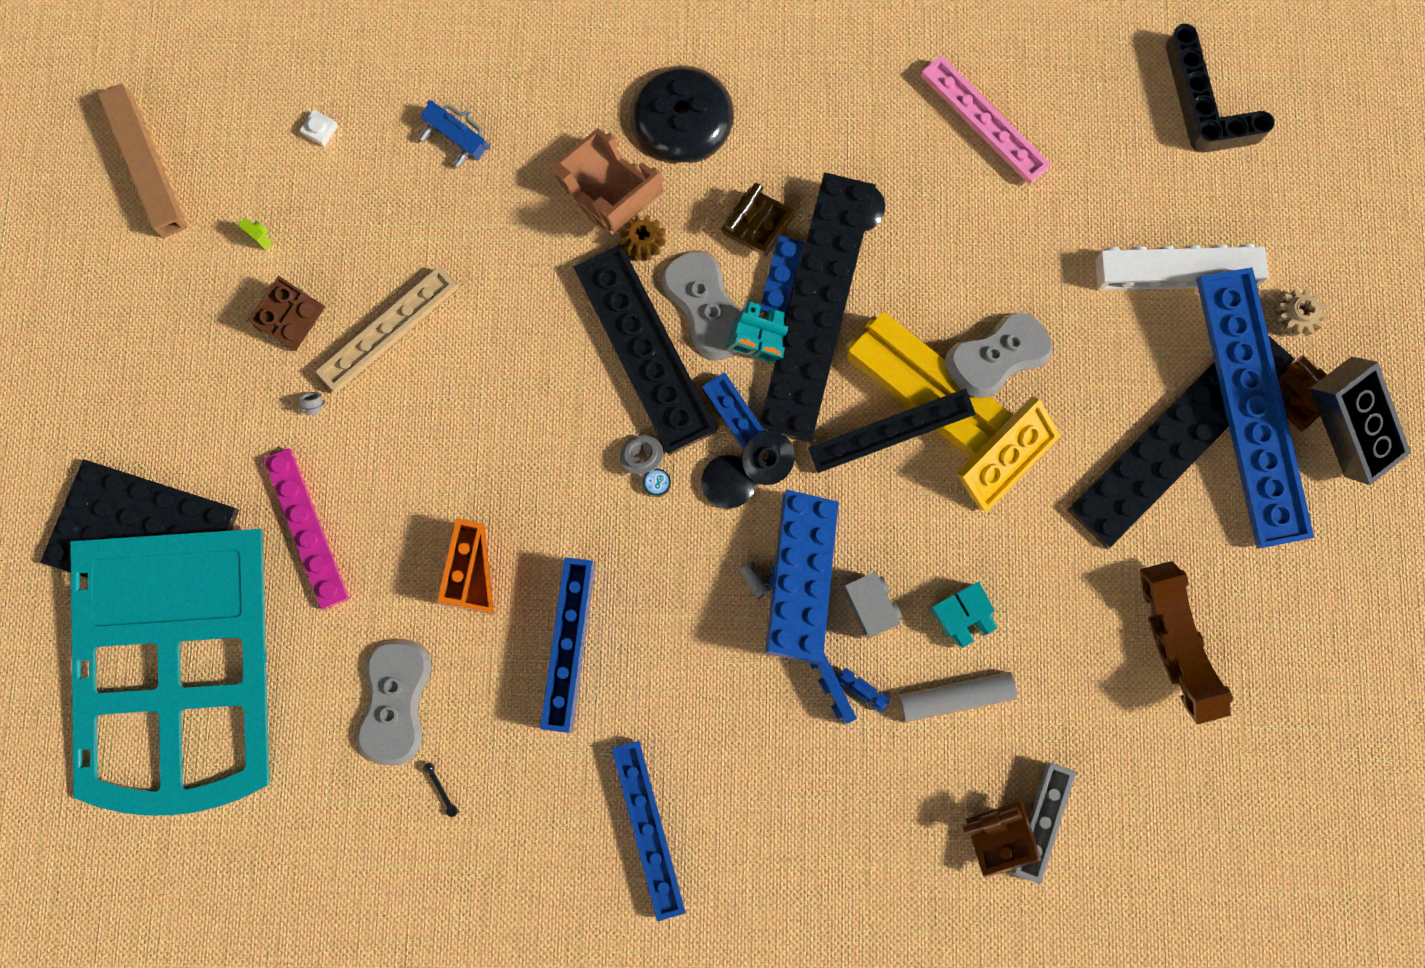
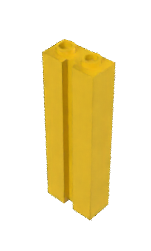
(918, 376)

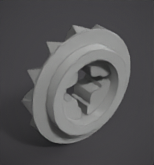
(633, 449)

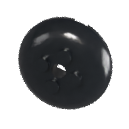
(687, 135)

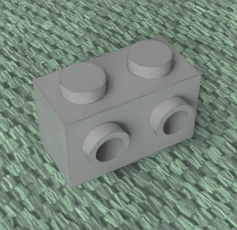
(872, 605)

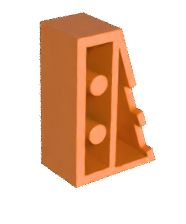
(466, 571)

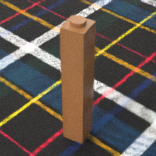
(142, 160)

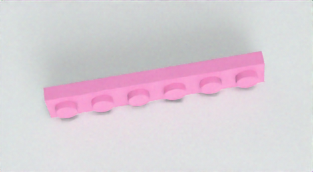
(985, 120)

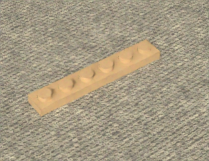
(387, 329)

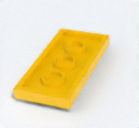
(1008, 454)

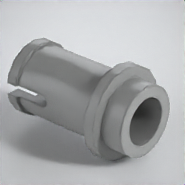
(755, 580)

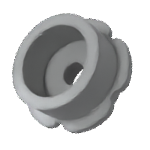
(311, 403)

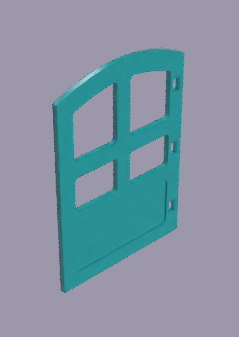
(166, 595)

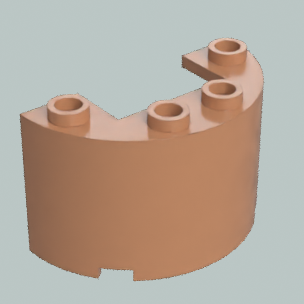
(605, 183)

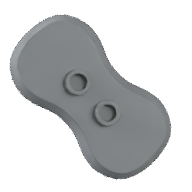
(698, 289)
(987, 362)
(391, 725)

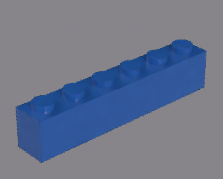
(568, 645)

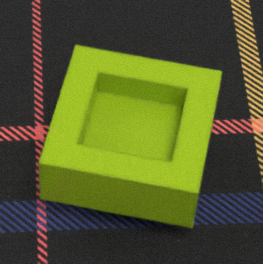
(256, 232)

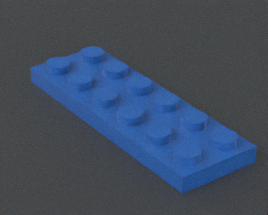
(802, 577)

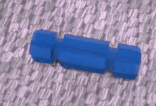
(863, 689)

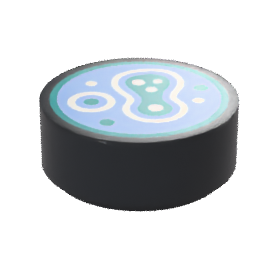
(657, 483)

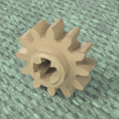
(1301, 312)

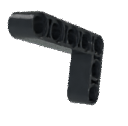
(1203, 100)

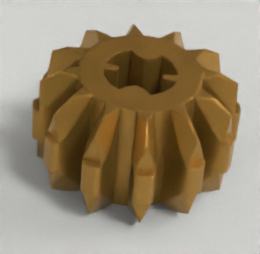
(647, 246)

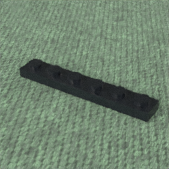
(892, 430)

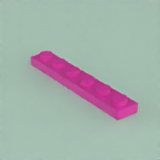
(306, 529)

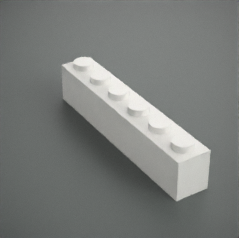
(1173, 267)

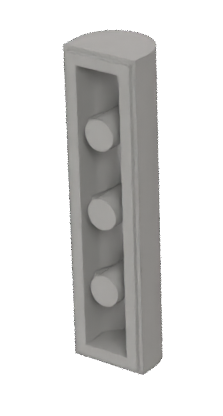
(957, 696)
(1047, 816)

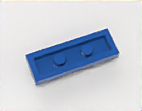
(782, 275)
(732, 409)

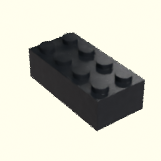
(1360, 420)

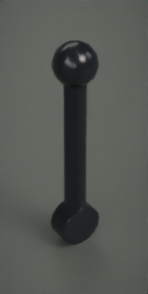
(451, 810)

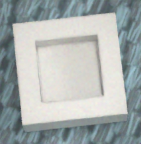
(319, 128)

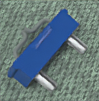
(454, 130)

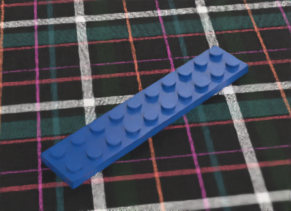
(1254, 408)

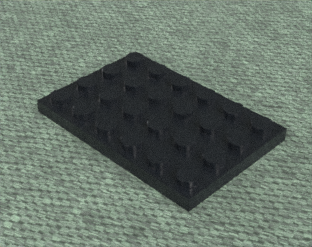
(122, 505)

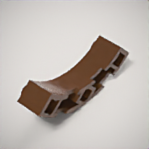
(1182, 644)

